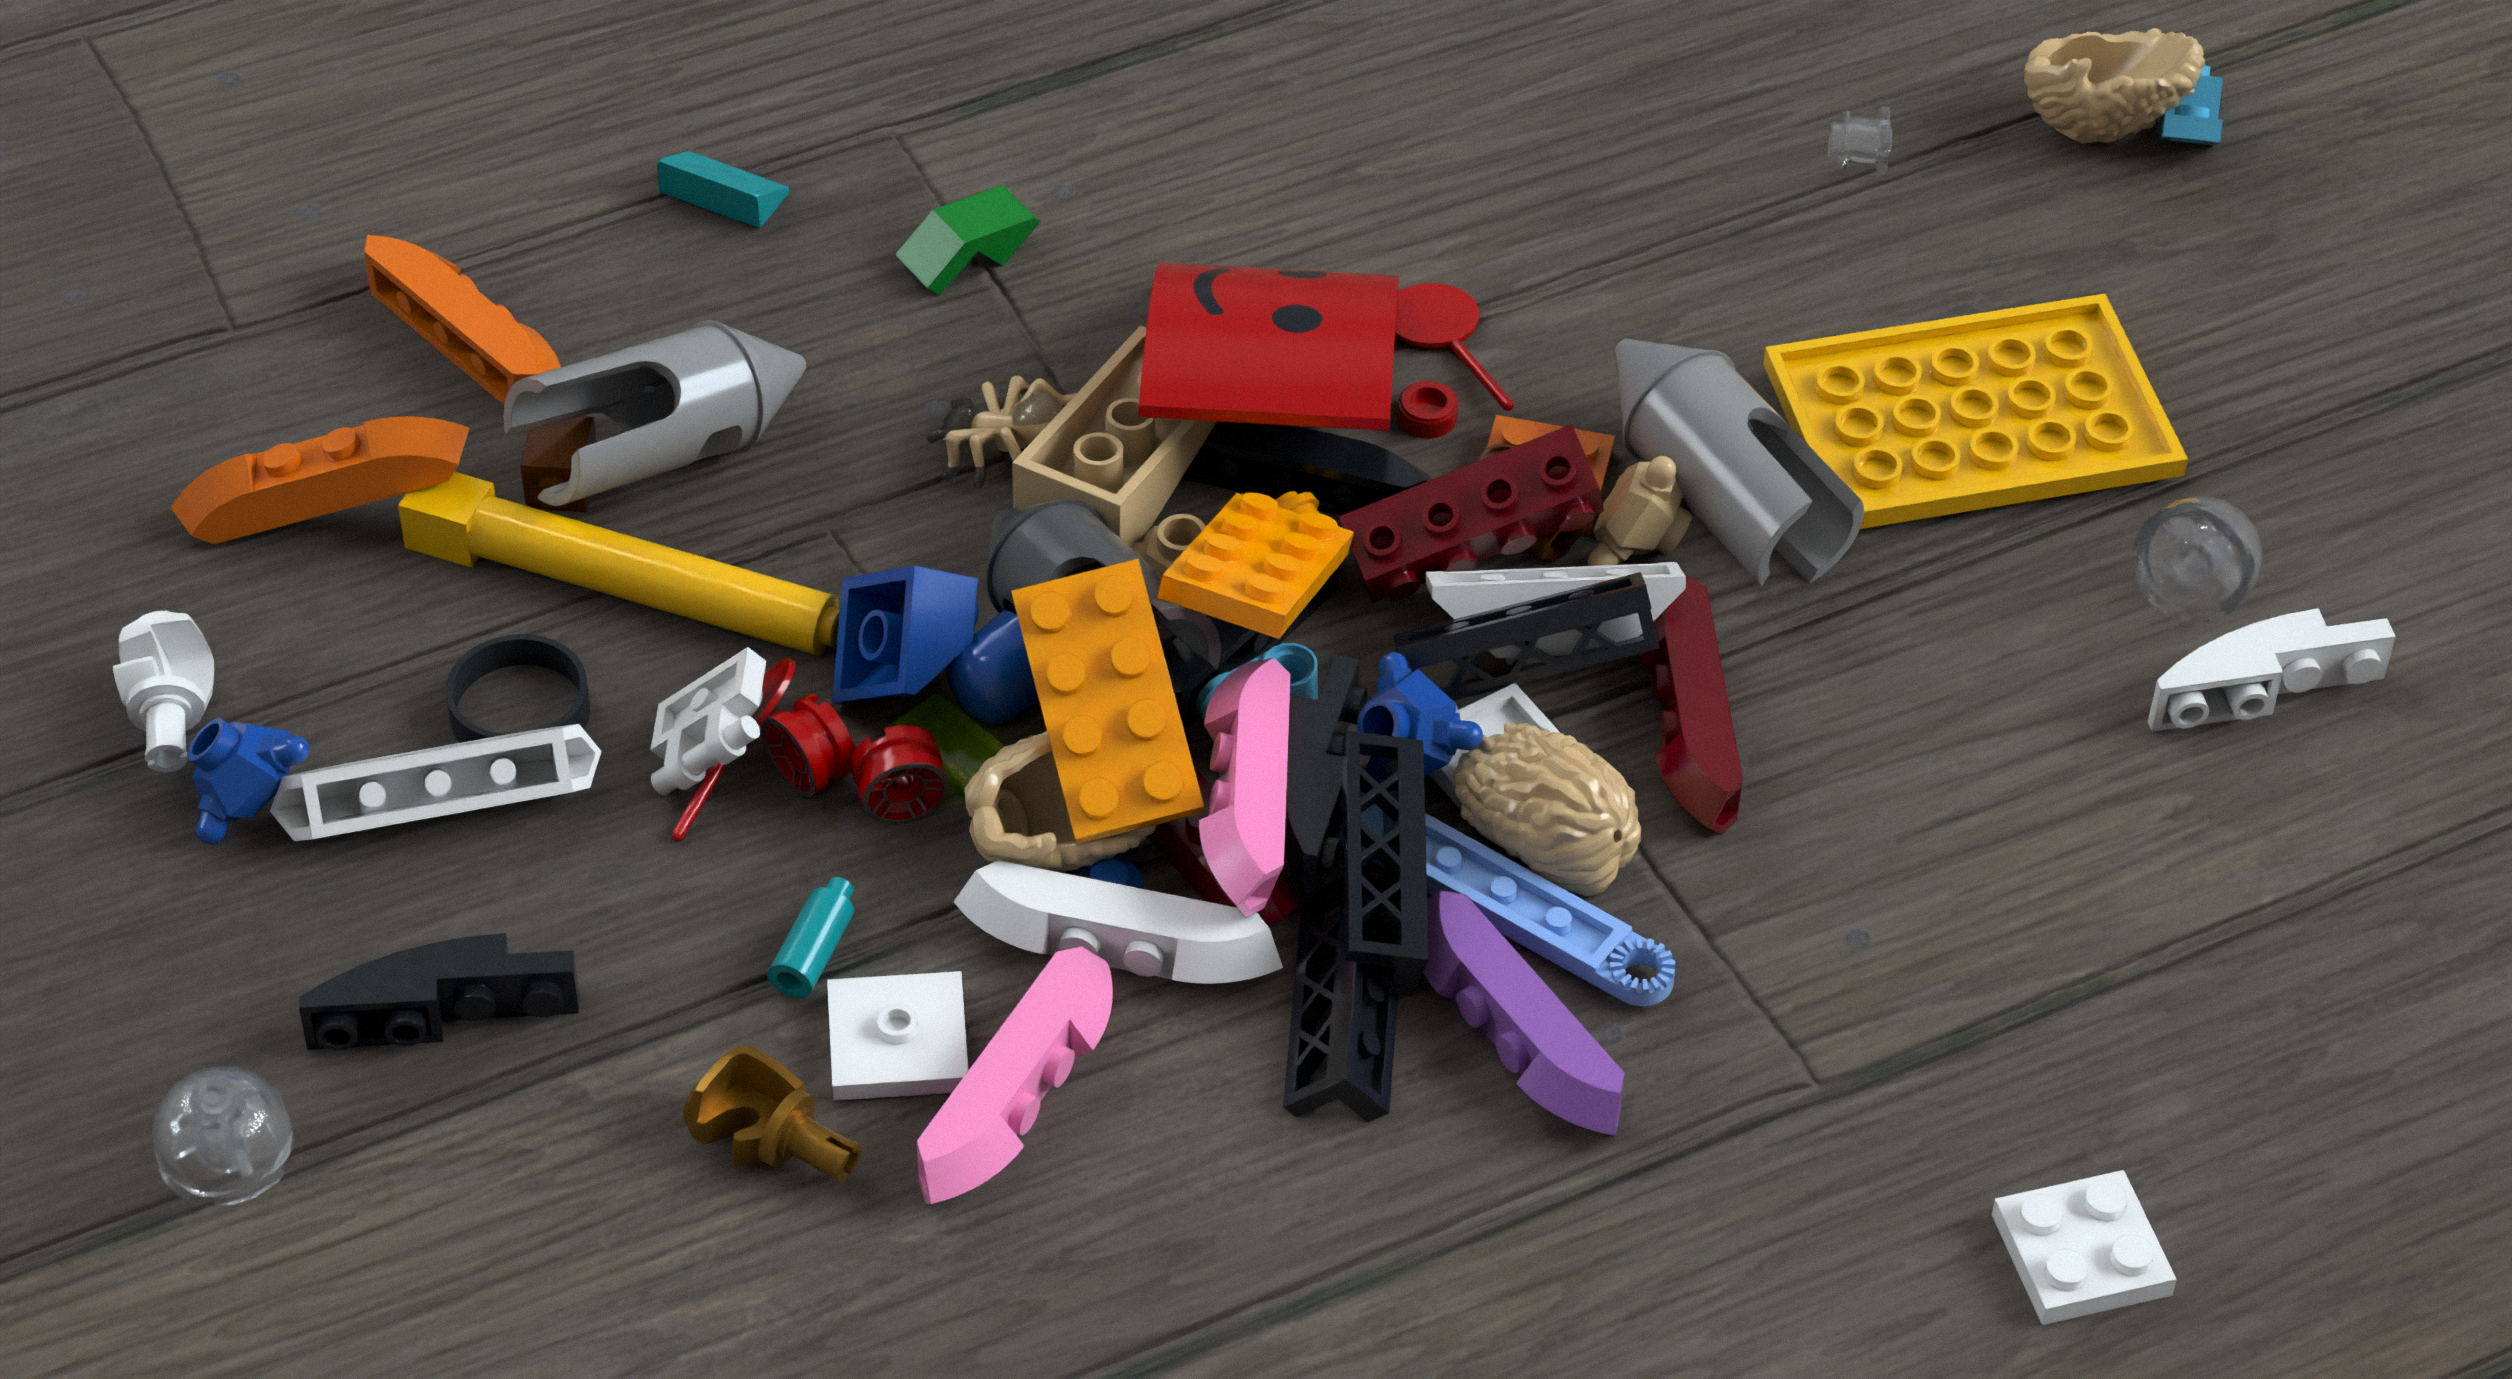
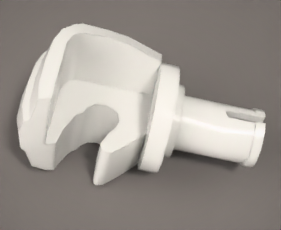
(164, 682)

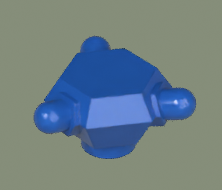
(1415, 709)
(239, 771)

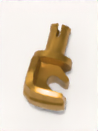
(766, 1114)

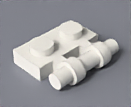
(708, 722)

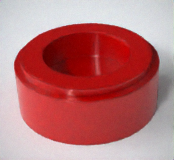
(1427, 409)

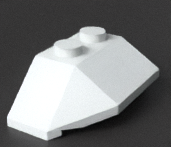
(1484, 590)

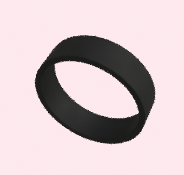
(512, 651)

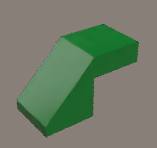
(952, 234)

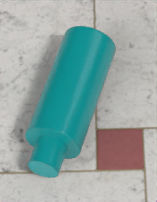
(812, 939)

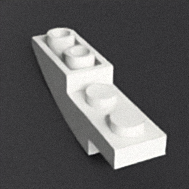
(2252, 665)

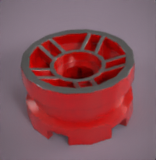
(808, 745)
(900, 775)

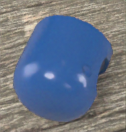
(994, 673)

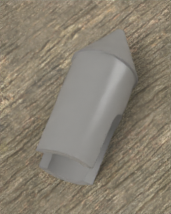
(671, 396)
(1743, 483)

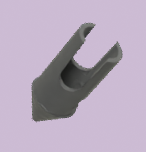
(1071, 538)

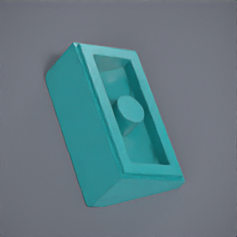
(720, 187)

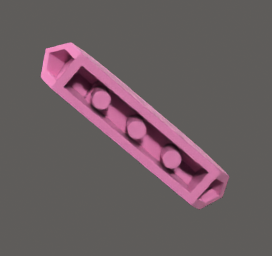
(1248, 803)
(1004, 1087)

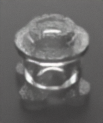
(1862, 140)

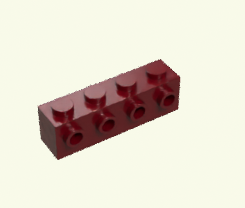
(1473, 514)

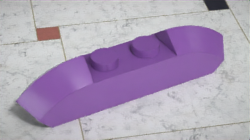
(1521, 1016)

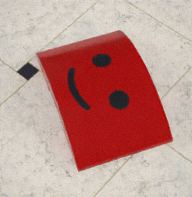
(1270, 346)

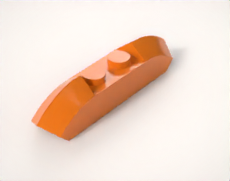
(455, 315)
(320, 476)

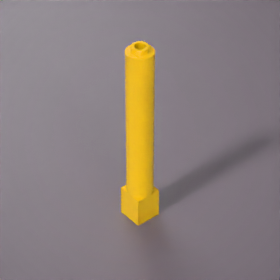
(468, 522)

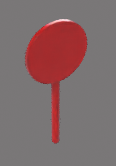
(1443, 317)
(773, 688)

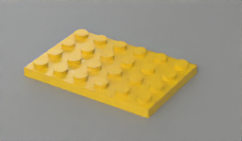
(1978, 409)

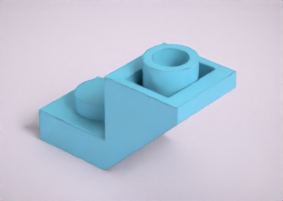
(2197, 114)

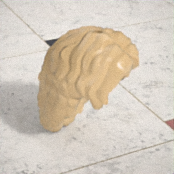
(2111, 83)
(1550, 806)
(1024, 816)

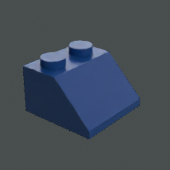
(900, 631)

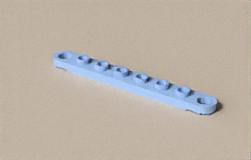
(1540, 914)

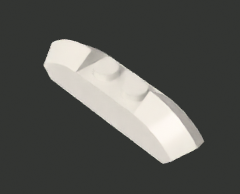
(435, 782)
(1119, 923)

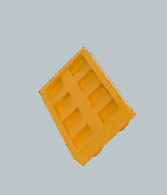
(1256, 564)
(1107, 701)

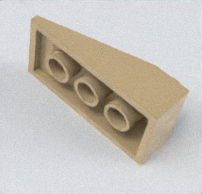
(1107, 453)

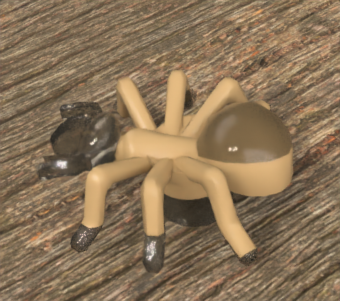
(1009, 428)

